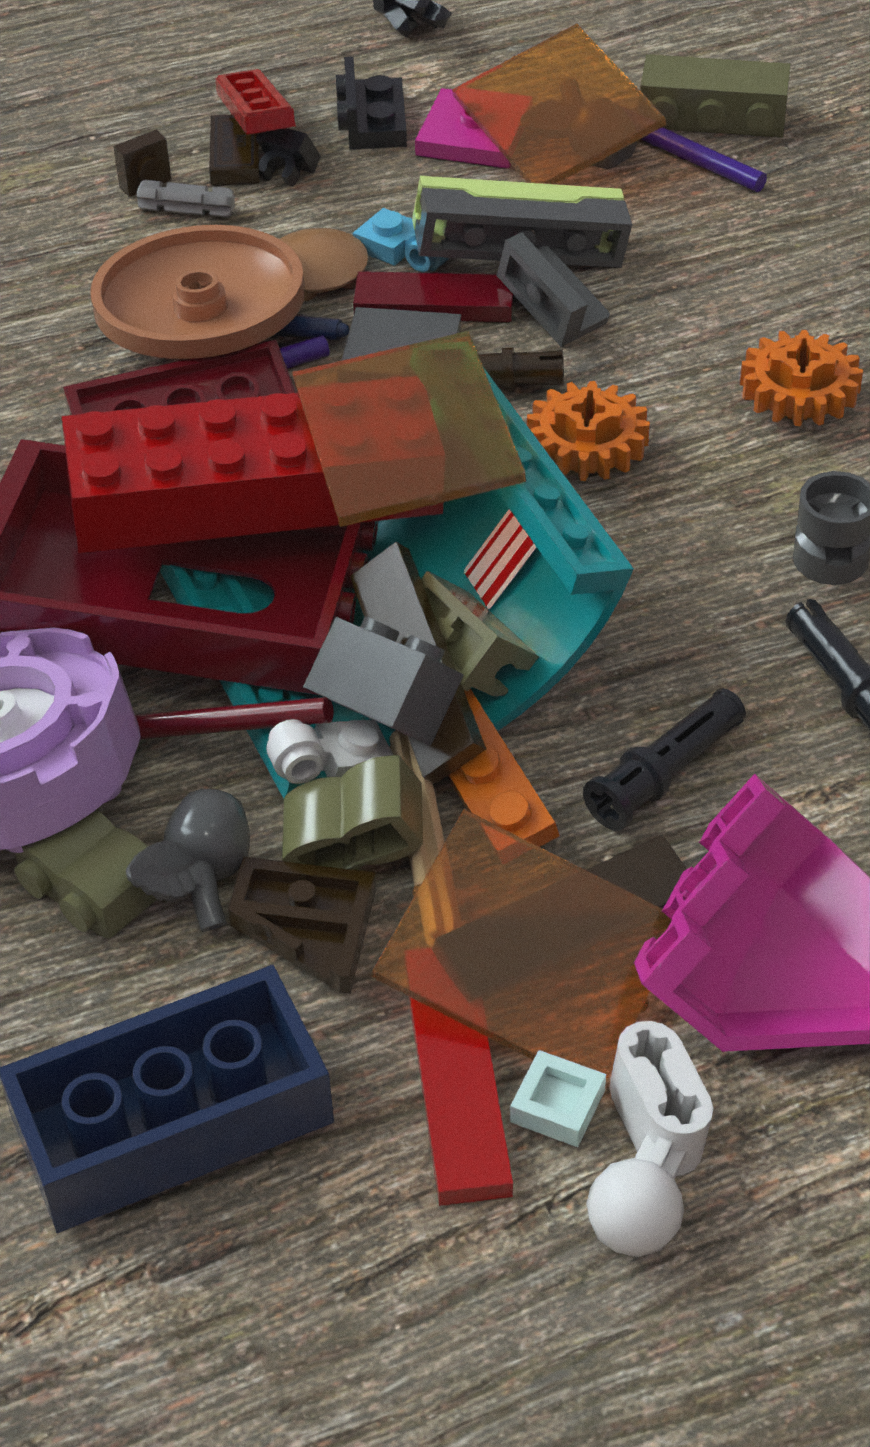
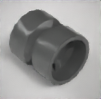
(833, 528)

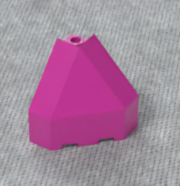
(766, 933)

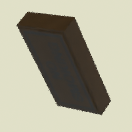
(232, 153)

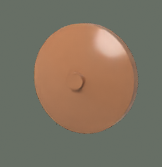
(198, 291)

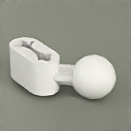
(668, 1118)

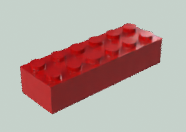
(197, 473)

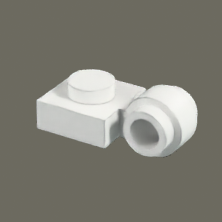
(333, 747)

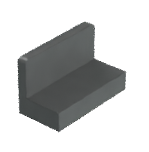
(549, 290)

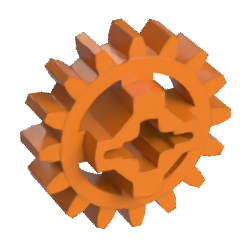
(801, 377)
(590, 429)

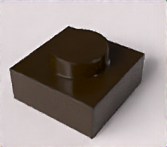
(141, 160)

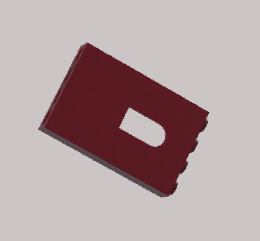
(110, 590)

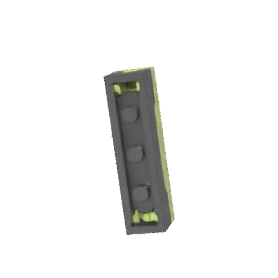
(478, 215)

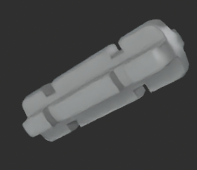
(185, 199)

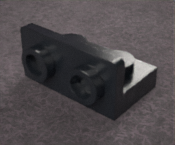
(371, 109)

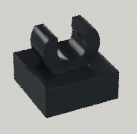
(288, 149)

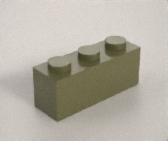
(718, 94)

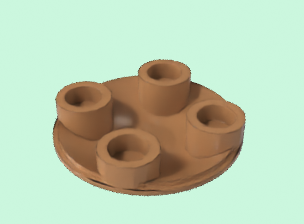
(327, 258)

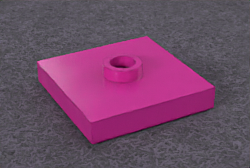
(455, 136)

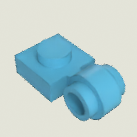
(391, 238)

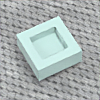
(558, 1098)

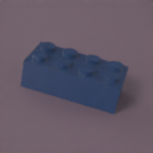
(166, 1097)

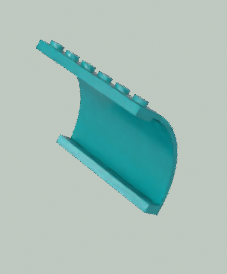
(551, 604)

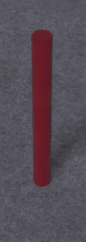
(234, 718)

